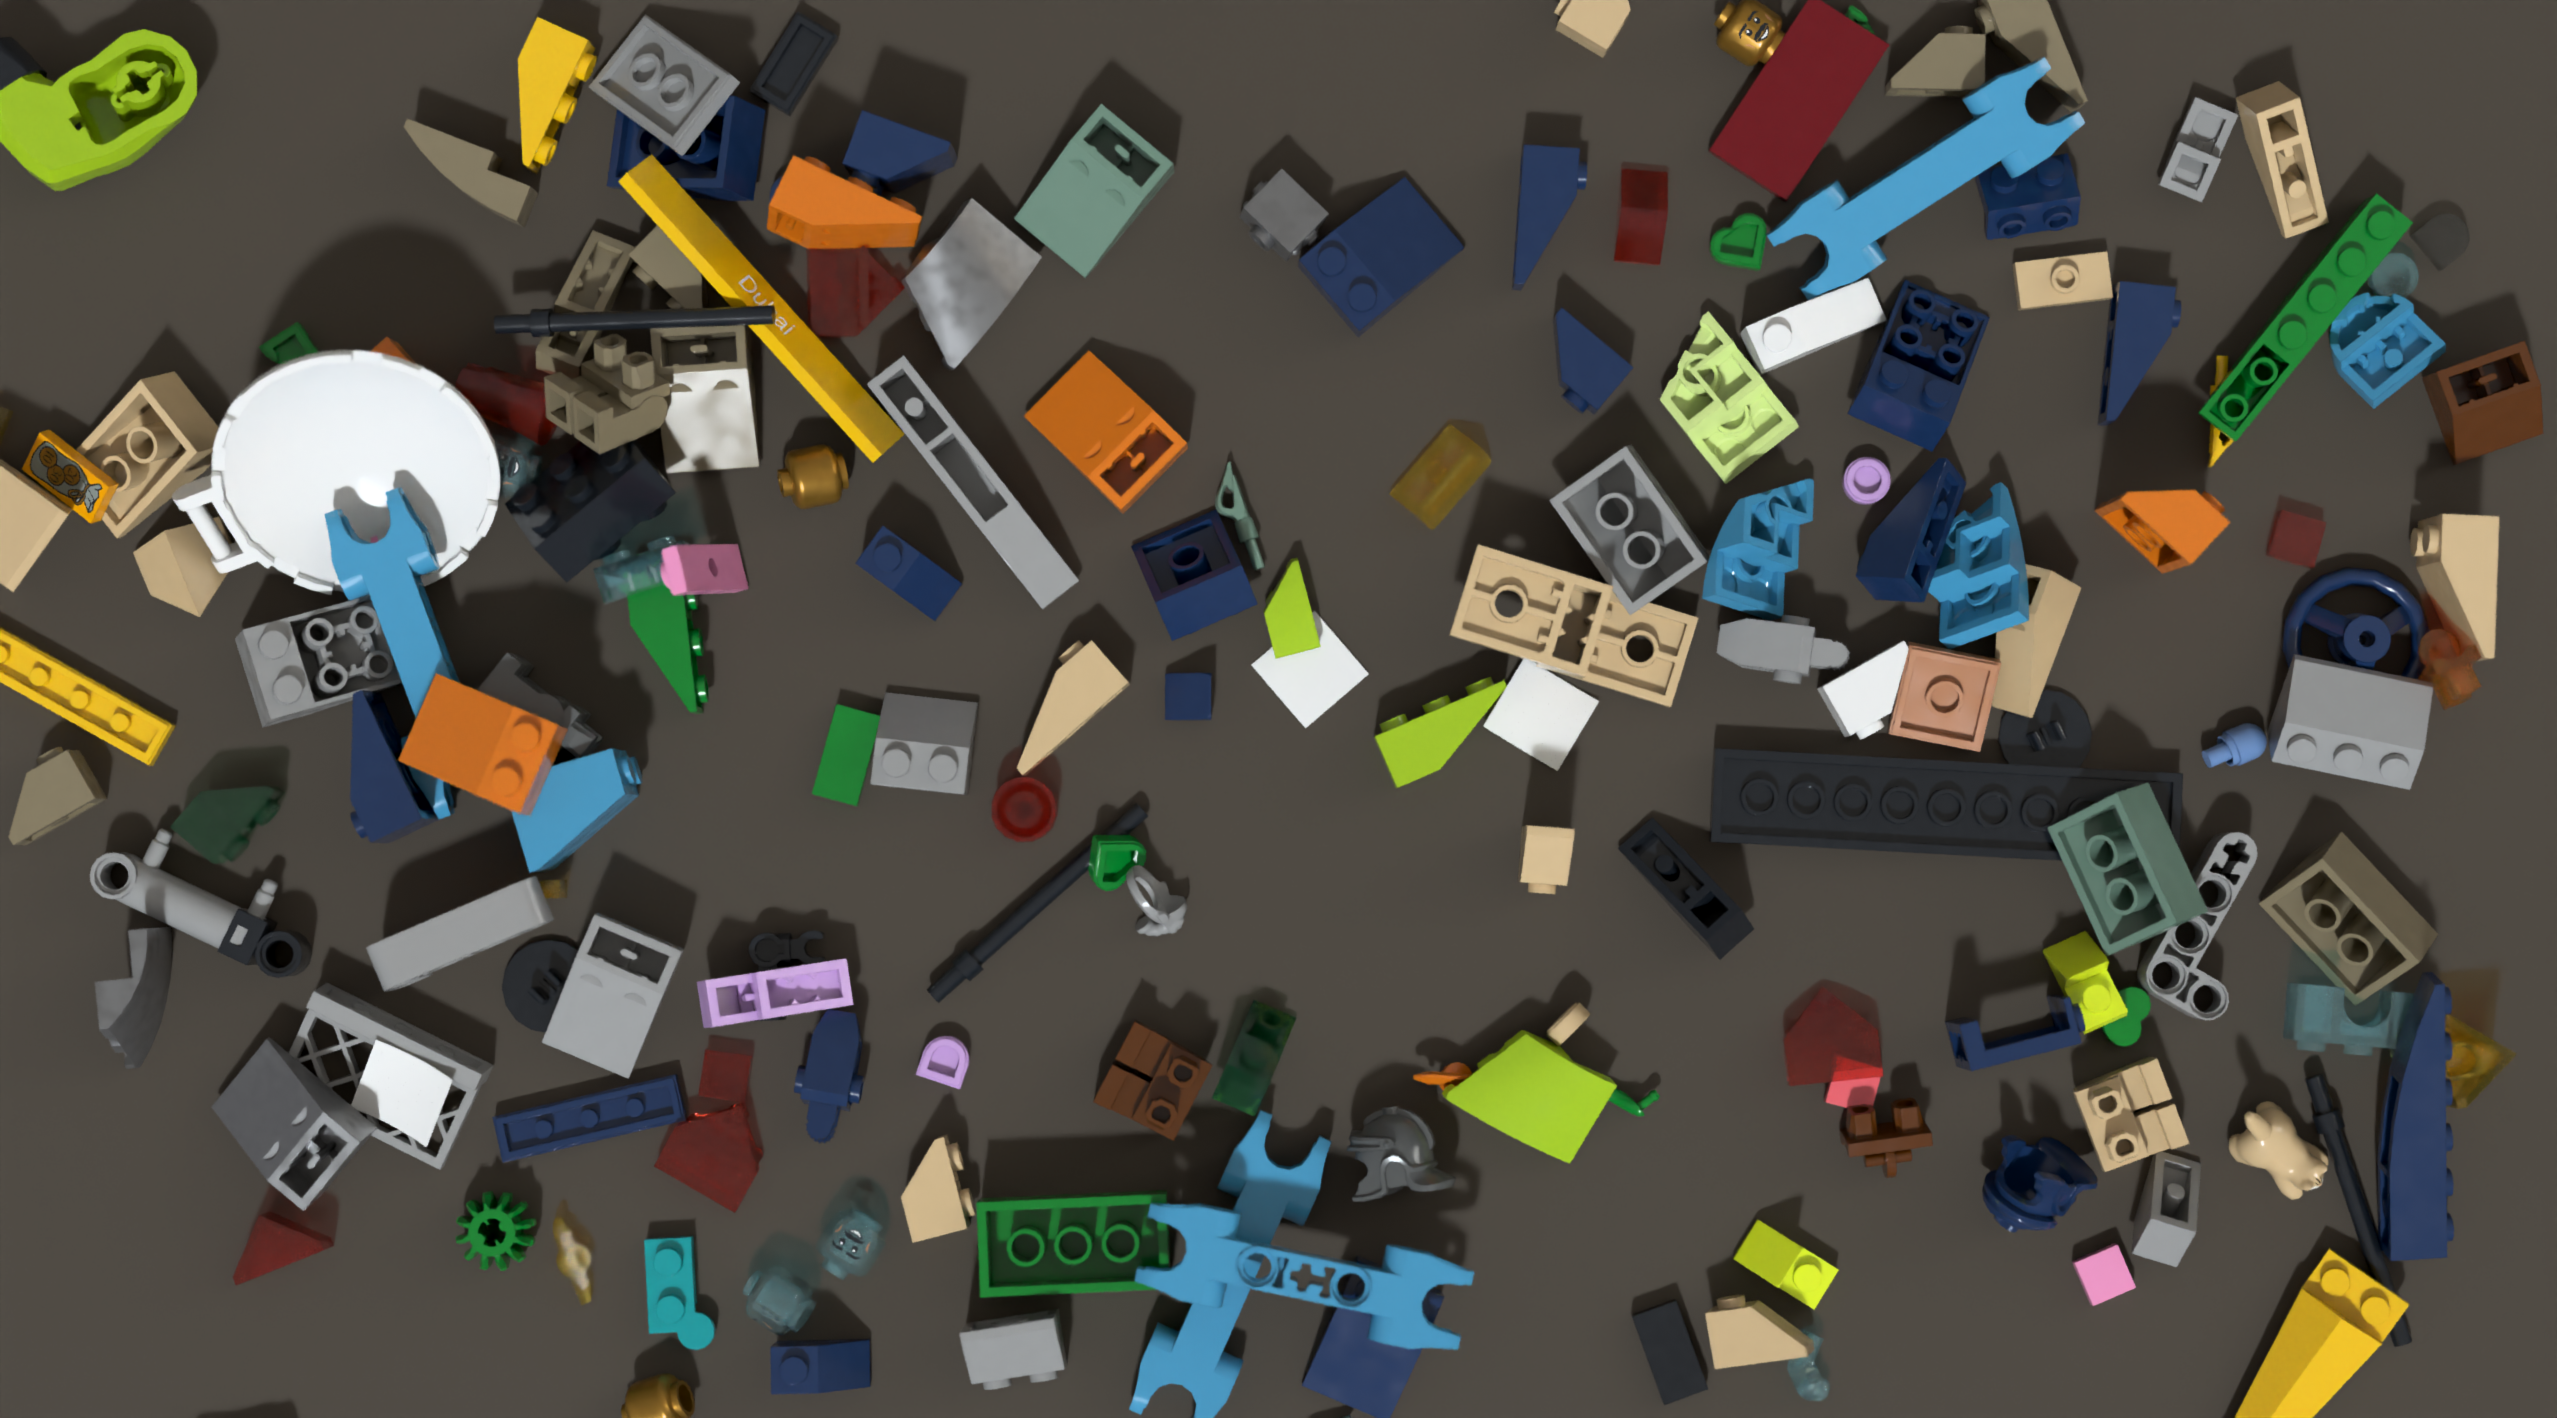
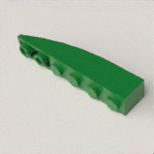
(2305, 315)

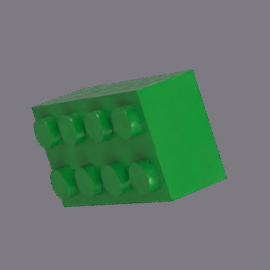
(1068, 1242)

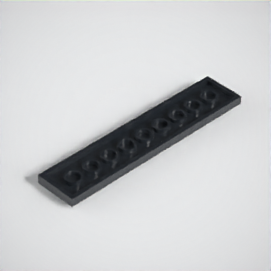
(1911, 802)

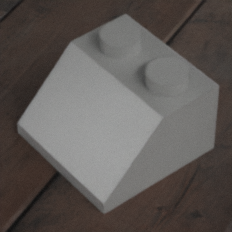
(924, 744)
(1014, 1348)

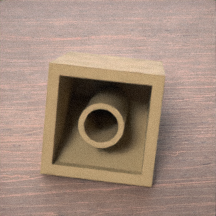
(27, 523)

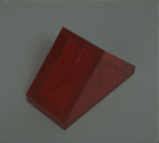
(1641, 216)
(276, 1244)

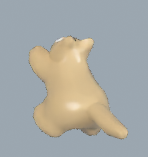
(2275, 1146)

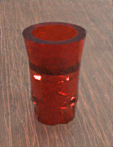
(507, 400)

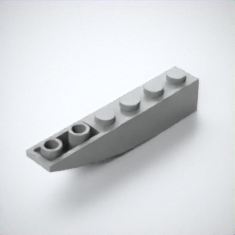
(973, 482)

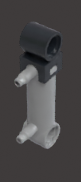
(235, 931)

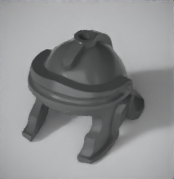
(1397, 1153)

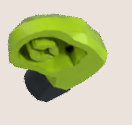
(97, 112)

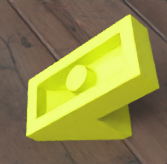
(2084, 977)
(1785, 1264)

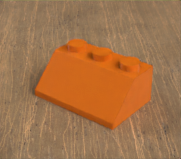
(2166, 525)

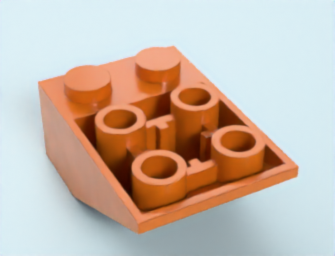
(837, 213)
(1106, 431)

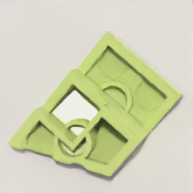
(1725, 403)

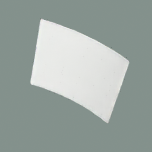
(1540, 714)
(402, 1091)

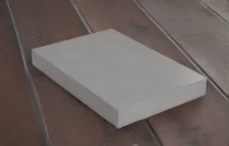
(664, 85)

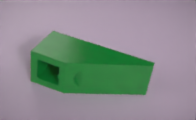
(668, 634)

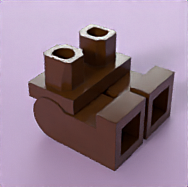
(1170, 1094)

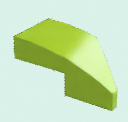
(1290, 614)

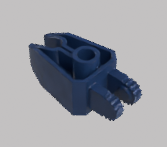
(831, 1071)

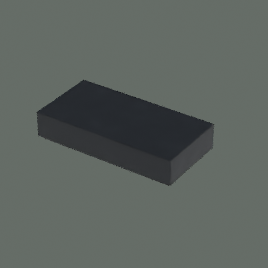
(794, 64)
(1669, 1352)

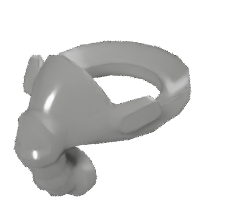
(1167, 910)

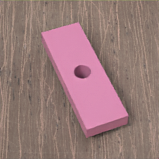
(703, 569)

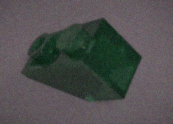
(222, 819)
(1254, 1058)

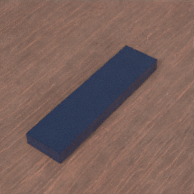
(589, 1118)

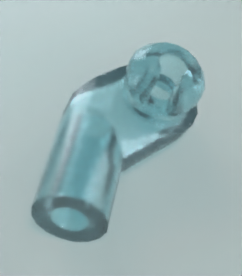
(1806, 1375)

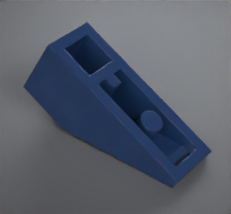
(1545, 195)
(2137, 329)
(1911, 538)

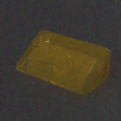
(1441, 477)

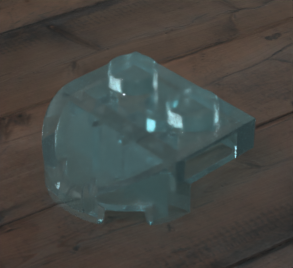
(630, 575)

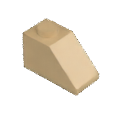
(1545, 857)
(1752, 1334)

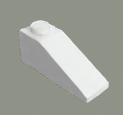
(1812, 326)

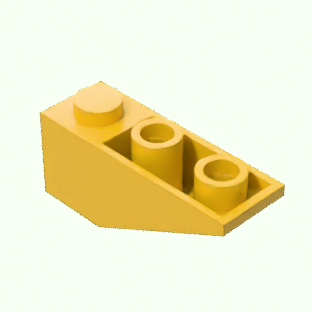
(548, 76)

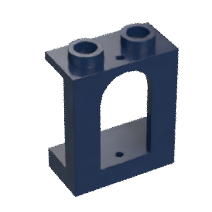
(1973, 1054)

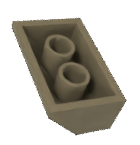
(2349, 919)

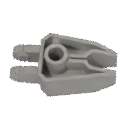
(1780, 647)

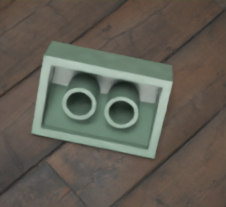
(2127, 869)

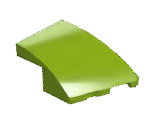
(1535, 1095)

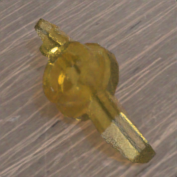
(572, 1260)

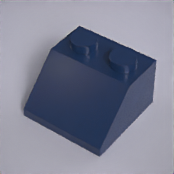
(894, 155)
(1194, 575)

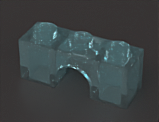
(2318, 1017)

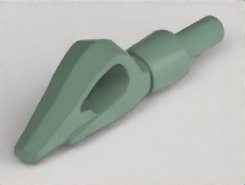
(1239, 513)

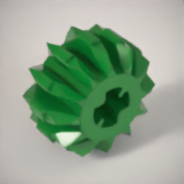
(482, 1238)

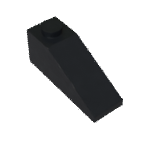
(1687, 888)

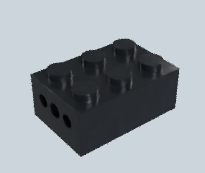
(588, 504)

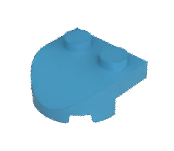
(2381, 345)

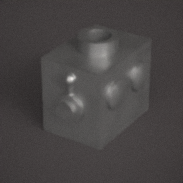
(1282, 216)

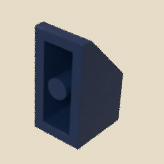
(1585, 364)
(908, 573)
(820, 1366)

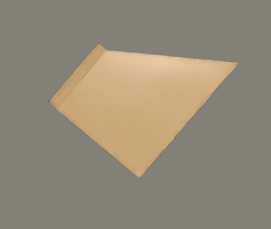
(180, 567)

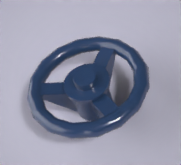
(2357, 637)

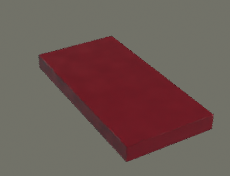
(1798, 98)

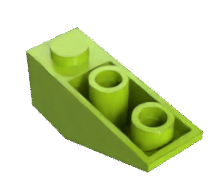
(1428, 741)

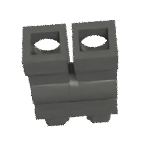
(511, 685)

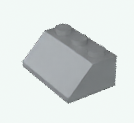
(1630, 529)
(2351, 722)

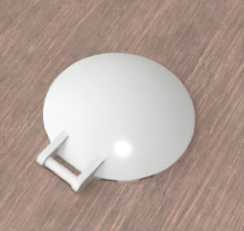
(338, 437)

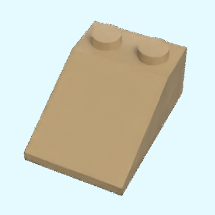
(150, 447)
(2460, 574)

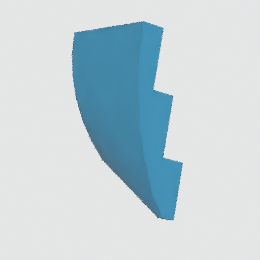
(1757, 550)
(1981, 573)

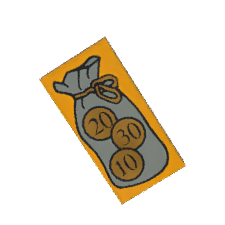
(70, 476)

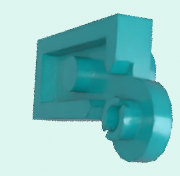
(673, 1291)

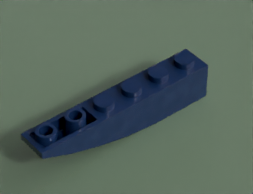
(2415, 1132)

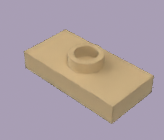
(2062, 280)

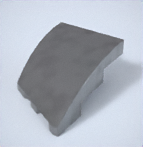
(967, 279)
(134, 1006)

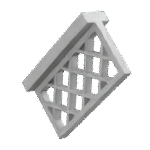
(372, 1024)

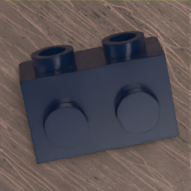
(2031, 202)

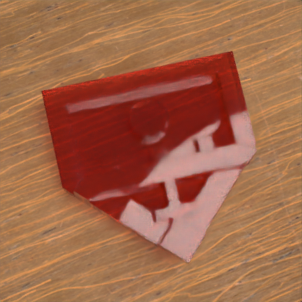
(846, 291)
(1830, 1044)
(714, 1155)

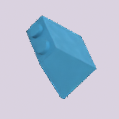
(575, 805)

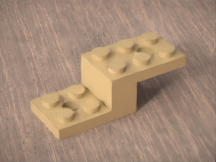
(1572, 626)

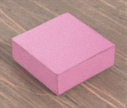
(2104, 1274)

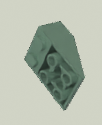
(1094, 191)

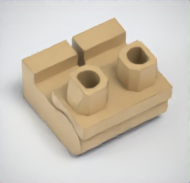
(2109, 1117)

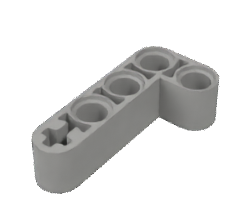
(459, 934)
(2182, 960)

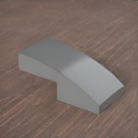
(2197, 149)

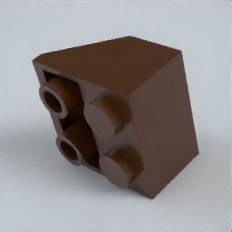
(2487, 402)

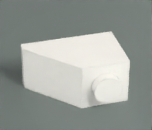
(1866, 692)

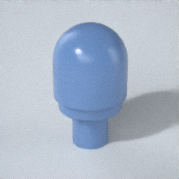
(2237, 746)

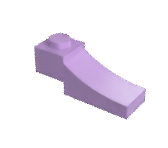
(775, 993)

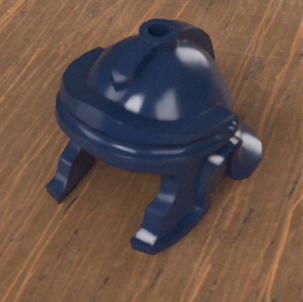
(2035, 1183)

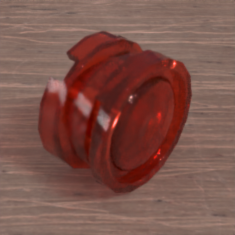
(1024, 809)

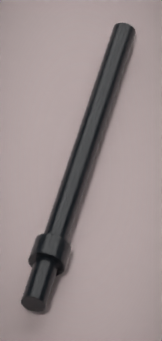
(546, 322)
(968, 963)
(2329, 1123)

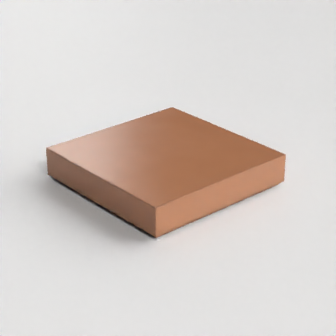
(1944, 696)

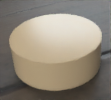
(1567, 1023)

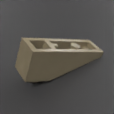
(2027, 32)

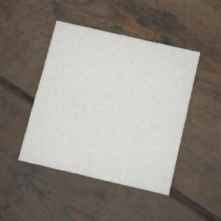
(1313, 678)

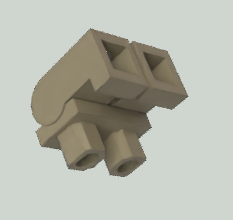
(611, 400)

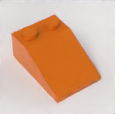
(483, 745)

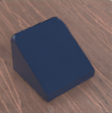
(1188, 696)

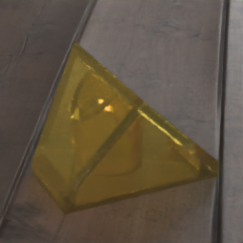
(2473, 1061)

